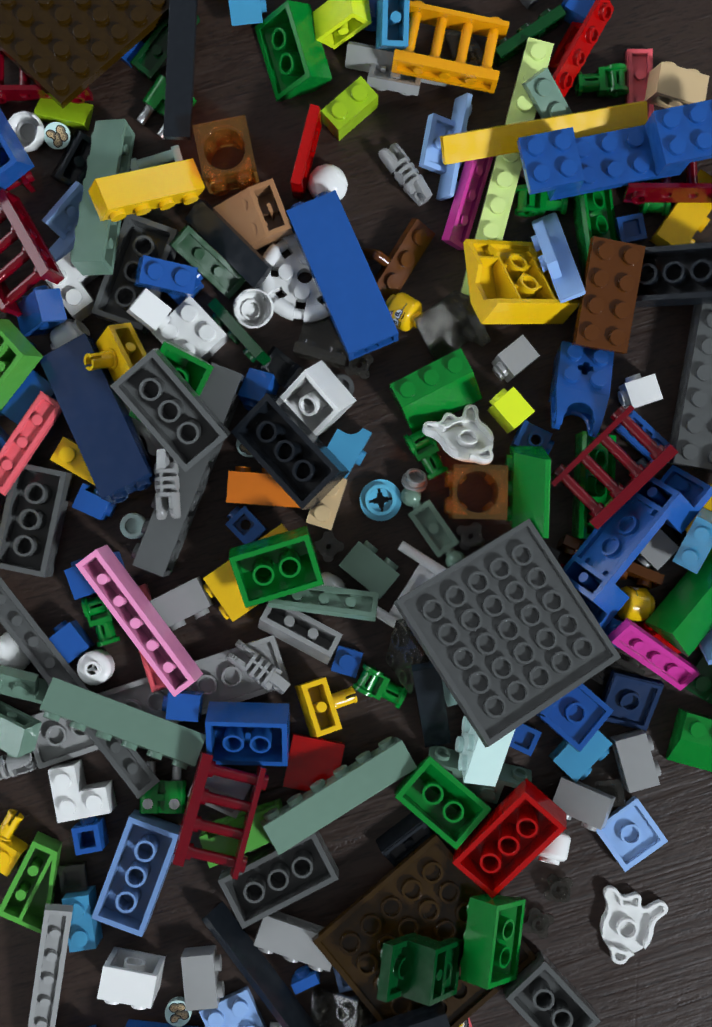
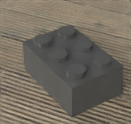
(548, 998)

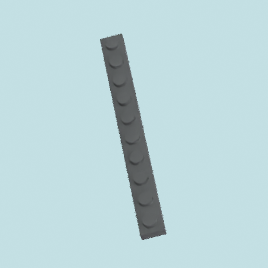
(52, 664)

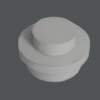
(414, 480)

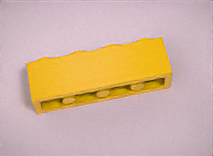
(146, 190)

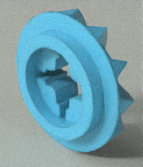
(388, 490)

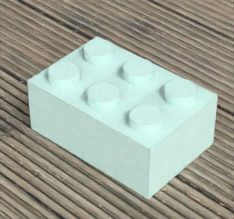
(476, 762)

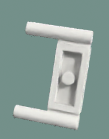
(425, 571)

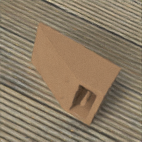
(257, 214)

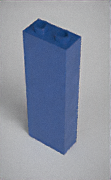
(342, 275)

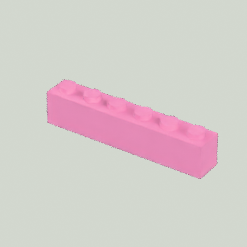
(139, 619)

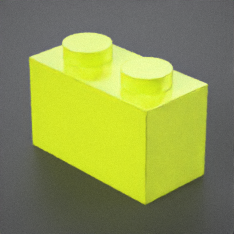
(340, 20)
(509, 409)

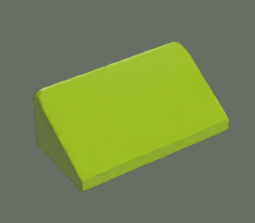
(72, 115)

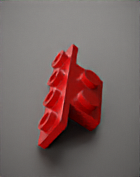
(578, 44)

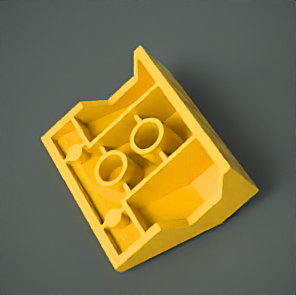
(510, 284)

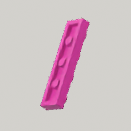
(466, 202)
(653, 654)

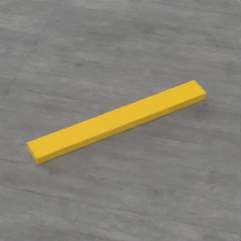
(504, 138)

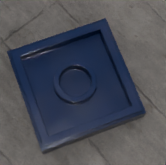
(631, 698)

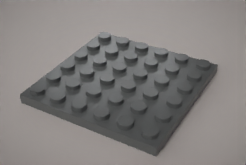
(507, 632)

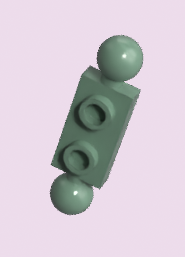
(432, 527)

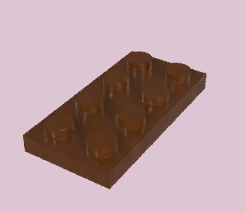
(610, 295)

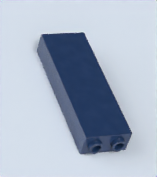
(98, 421)

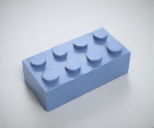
(137, 873)

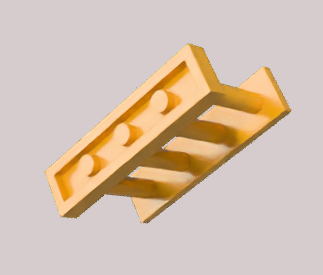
(447, 71)

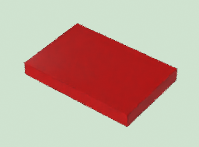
(306, 152)

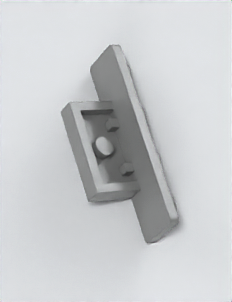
(379, 65)

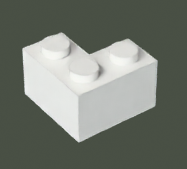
(73, 291)
(76, 799)

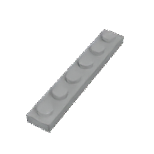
(50, 965)

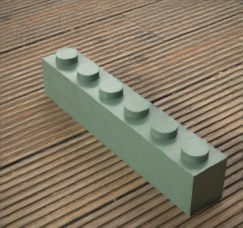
(96, 239)
(122, 722)
(337, 794)

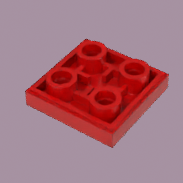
(311, 760)

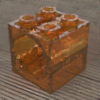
(220, 134)
(494, 476)

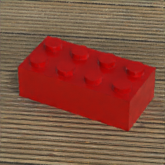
(510, 838)

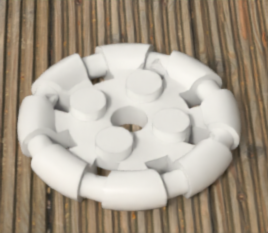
(289, 284)

